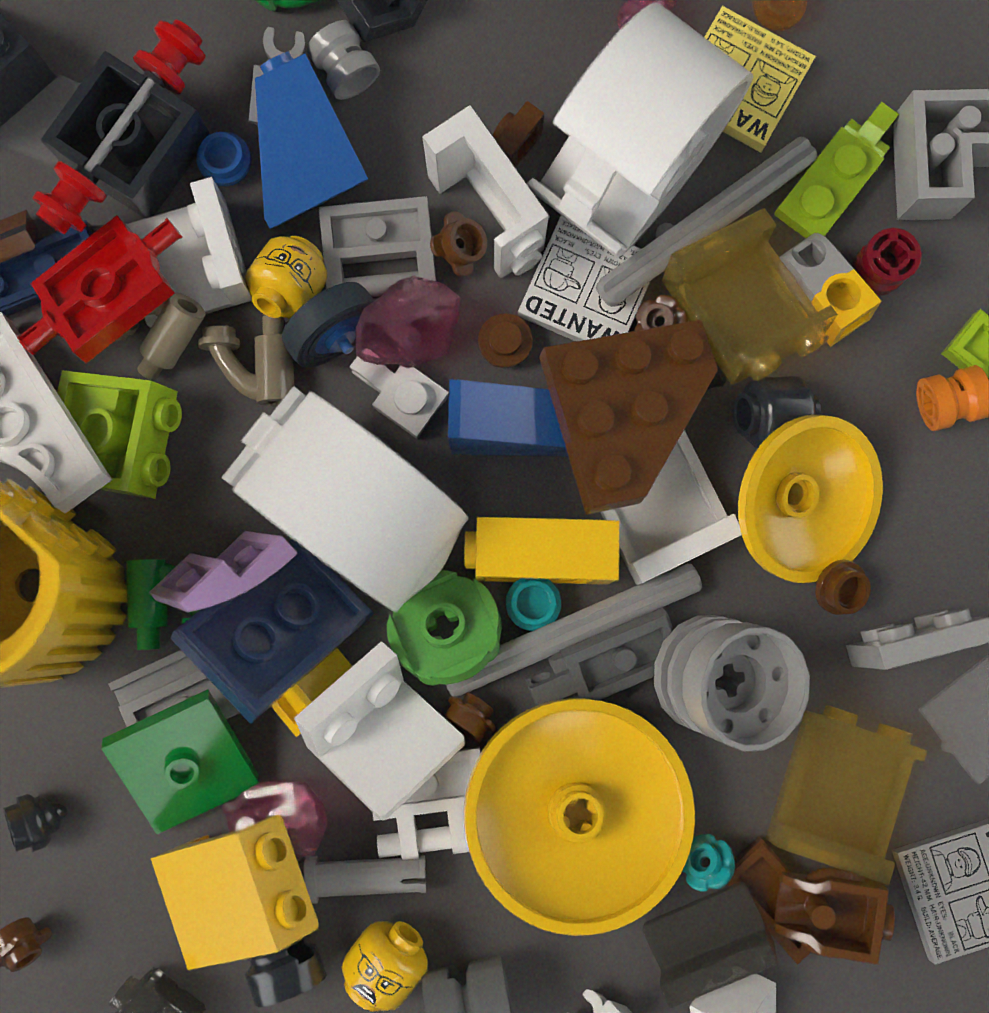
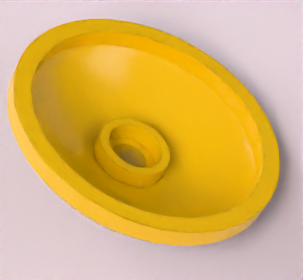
(830, 500)

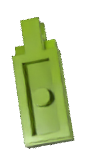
(837, 175)

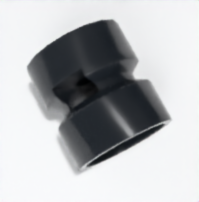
(285, 973)

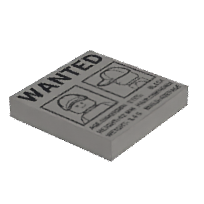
(949, 890)

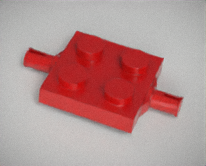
(101, 289)

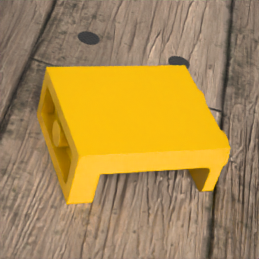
(235, 894)

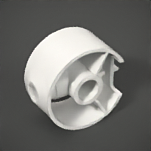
(640, 127)
(346, 498)

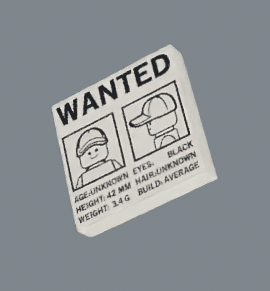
(565, 292)

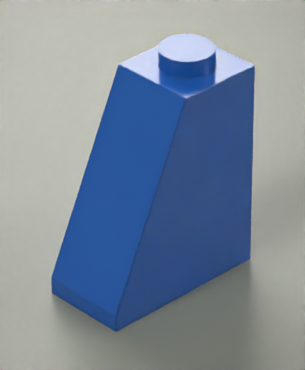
(300, 141)
(502, 420)

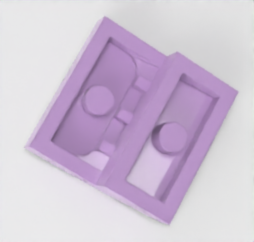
(209, 581)

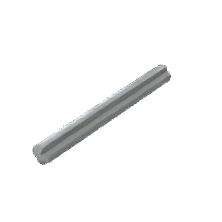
(706, 220)
(584, 624)

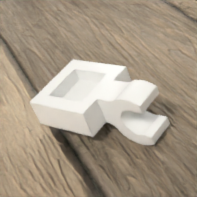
(404, 397)

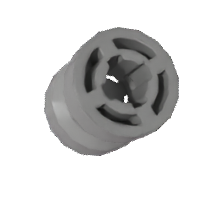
(339, 54)

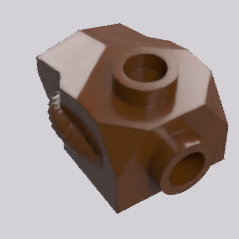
(835, 913)

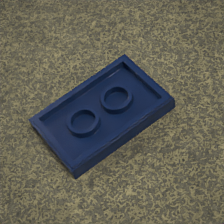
(273, 632)

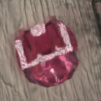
(408, 323)
(293, 801)

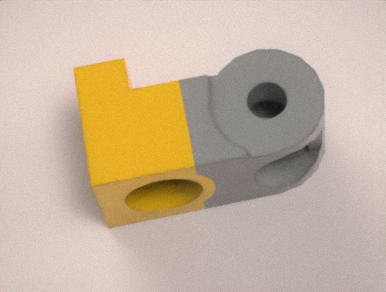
(831, 281)

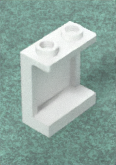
(467, 149)
(674, 520)

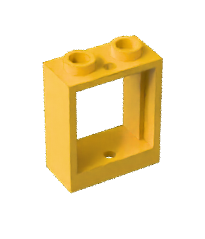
(544, 548)

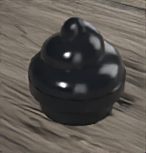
(33, 821)

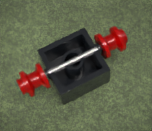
(125, 132)

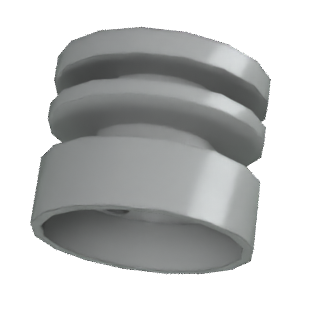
(732, 681)

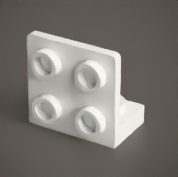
(208, 257)
(378, 733)

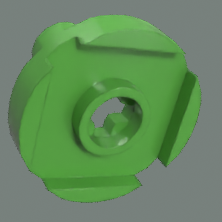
(459, 656)

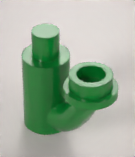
(142, 609)

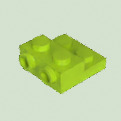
(126, 427)

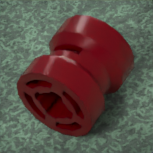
(879, 268)

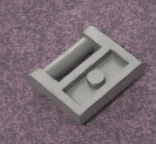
(376, 234)

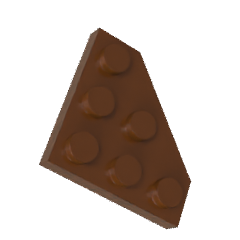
(626, 406)

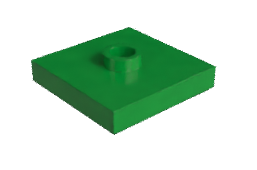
(181, 761)

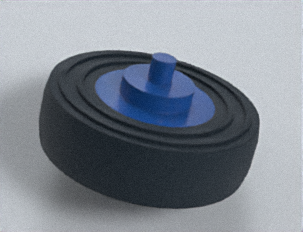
(326, 324)

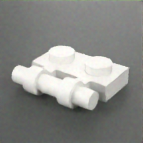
(440, 793)

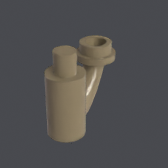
(169, 334)
(272, 361)

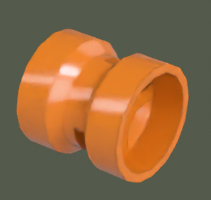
(953, 398)

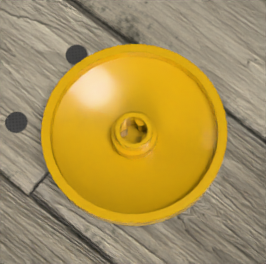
(579, 816)

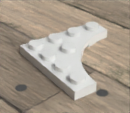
(40, 431)

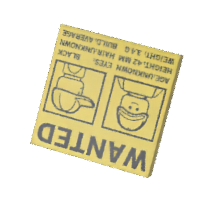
(776, 72)

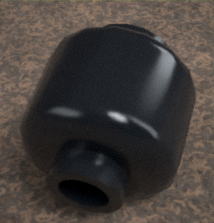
(770, 404)

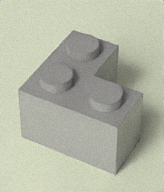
(935, 150)

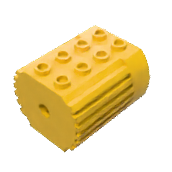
(76, 594)

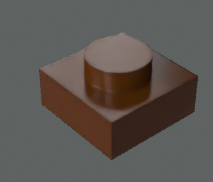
(519, 132)

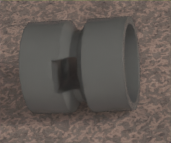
(477, 990)

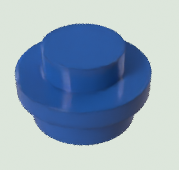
(224, 158)

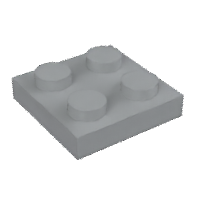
(904, 644)

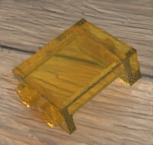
(746, 299)
(843, 793)

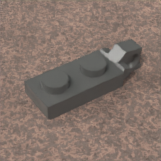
(603, 662)

